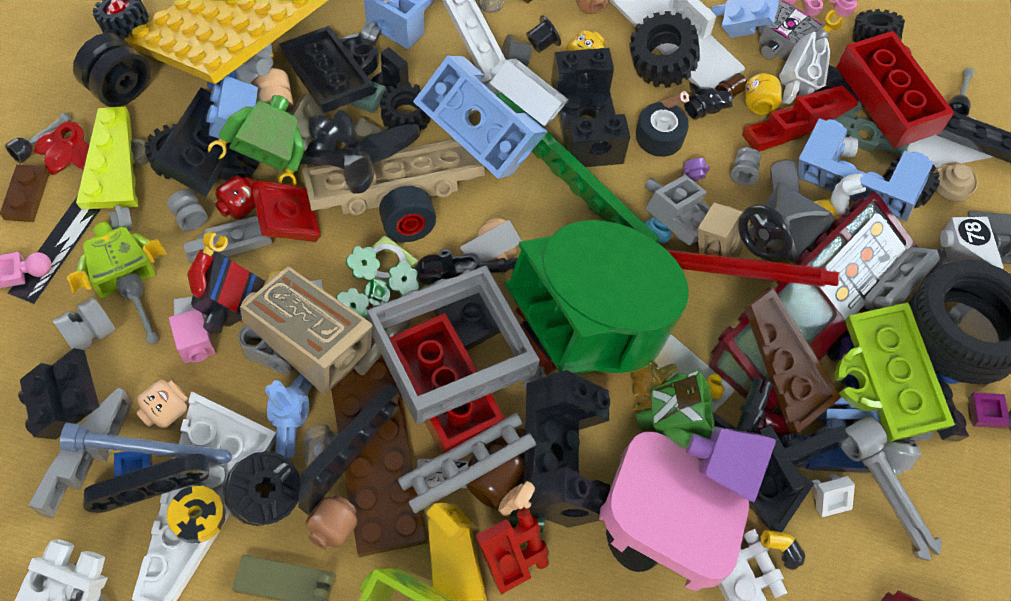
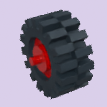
(120, 16)

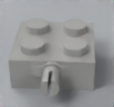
(678, 206)

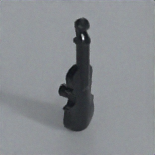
(444, 266)

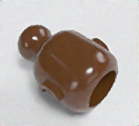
(496, 483)

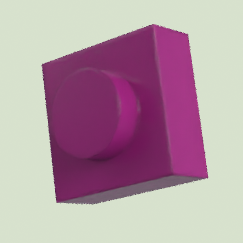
(989, 410)

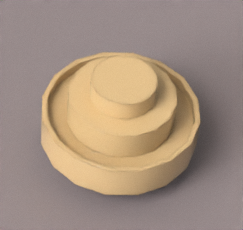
(956, 181)

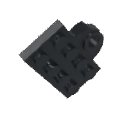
(332, 68)
(187, 155)

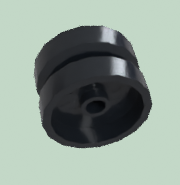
(111, 69)

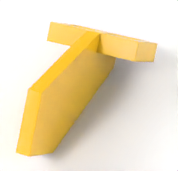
(454, 553)

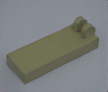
(282, 580)

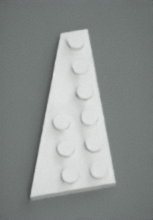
(169, 559)

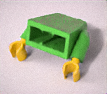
(266, 136)

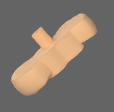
(517, 498)

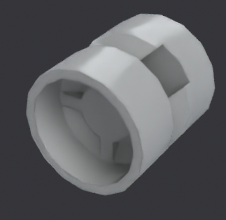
(84, 324)

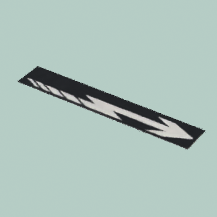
(57, 248)

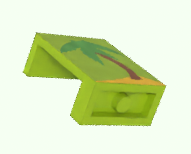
(382, 582)

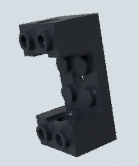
(586, 83)
(554, 415)

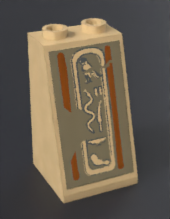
(308, 328)

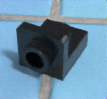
(393, 70)

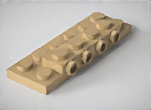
(429, 167)

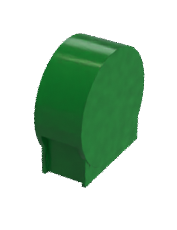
(599, 296)

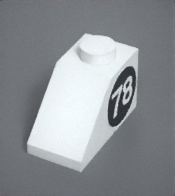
(970, 240)

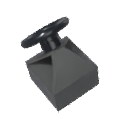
(784, 225)

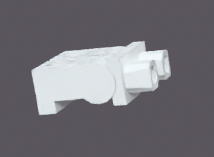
(59, 580)

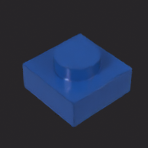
(130, 461)

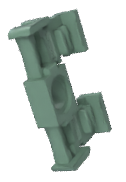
(854, 124)

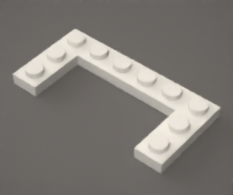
(476, 38)

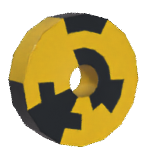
(185, 504)

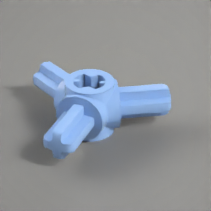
(288, 410)

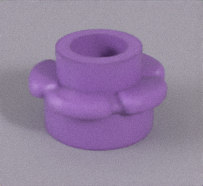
(695, 169)

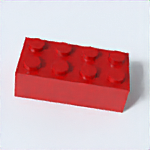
(894, 89)
(433, 359)

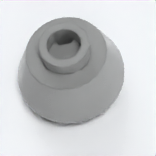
(901, 455)

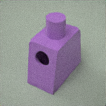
(733, 459)

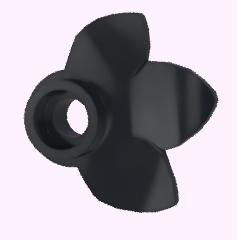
(329, 132)

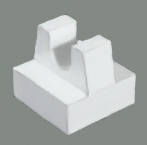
(834, 495)

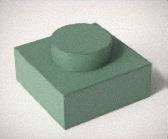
(373, 101)

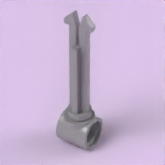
(867, 444)

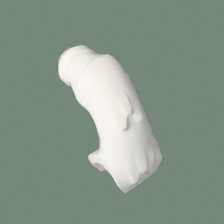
(848, 186)

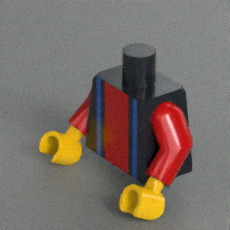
(220, 285)

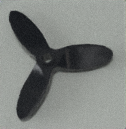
(358, 157)

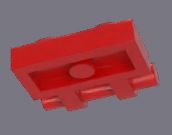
(503, 554)

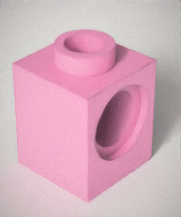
(190, 337)

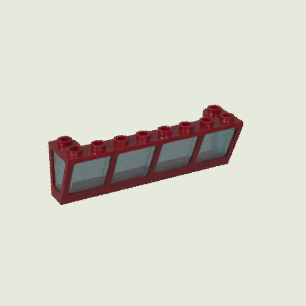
(821, 324)

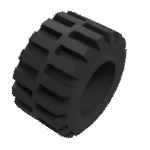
(663, 30)

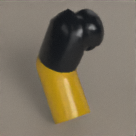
(792, 551)

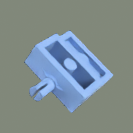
(744, 16)

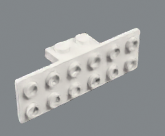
(715, 61)

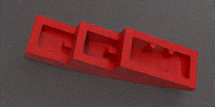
(799, 119)

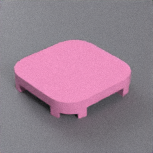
(674, 512)

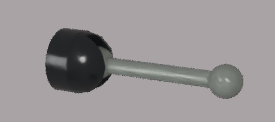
(961, 102)
(21, 149)

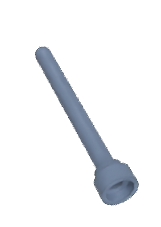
(76, 437)

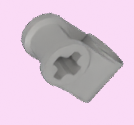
(262, 352)

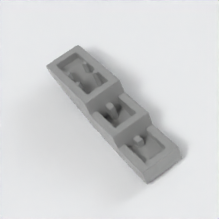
(72, 467)

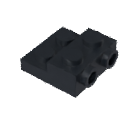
(58, 394)

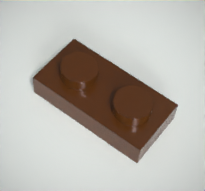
(24, 193)

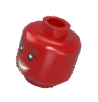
(235, 197)

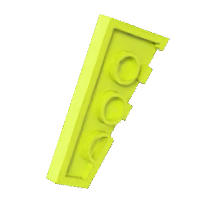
(109, 163)

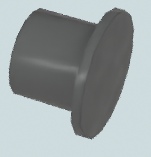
(516, 50)

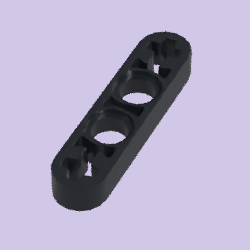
(146, 483)

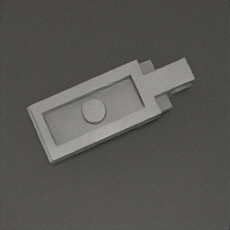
(241, 236)

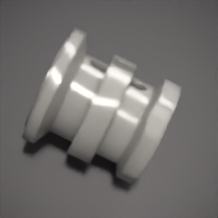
(746, 167)

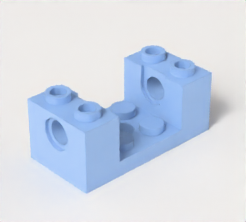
(398, 19)
(501, 137)
(821, 168)

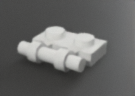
(742, 584)

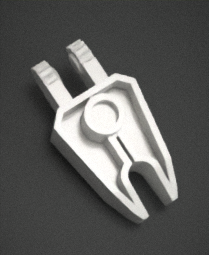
(805, 67)

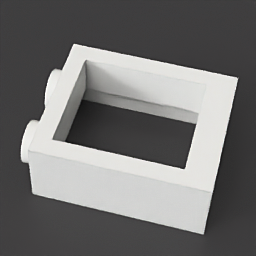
(527, 90)

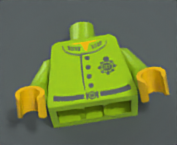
(113, 256)

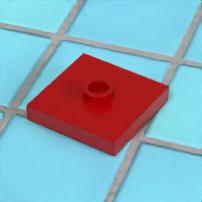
(285, 211)

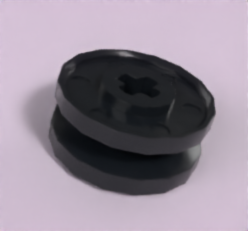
(273, 506)

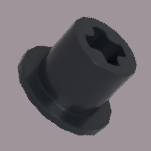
(543, 35)

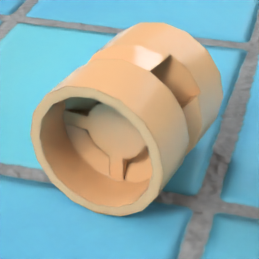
(274, 83)

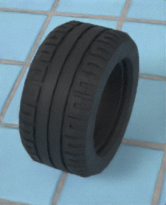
(950, 348)

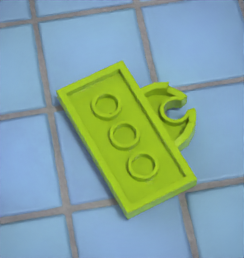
(893, 373)

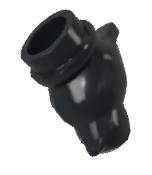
(707, 101)

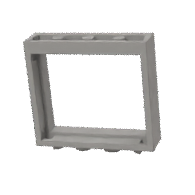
(470, 387)

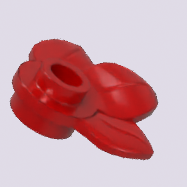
(61, 150)

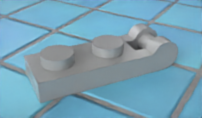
(902, 278)

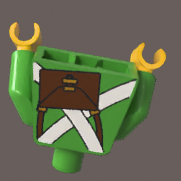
(683, 407)

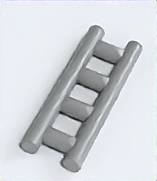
(459, 479)

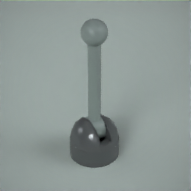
(131, 288)

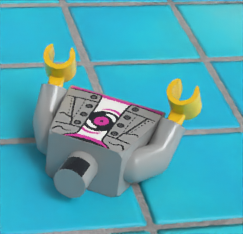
(789, 28)

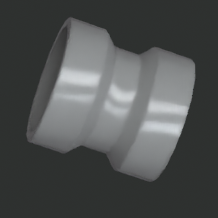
(186, 209)

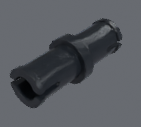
(754, 406)

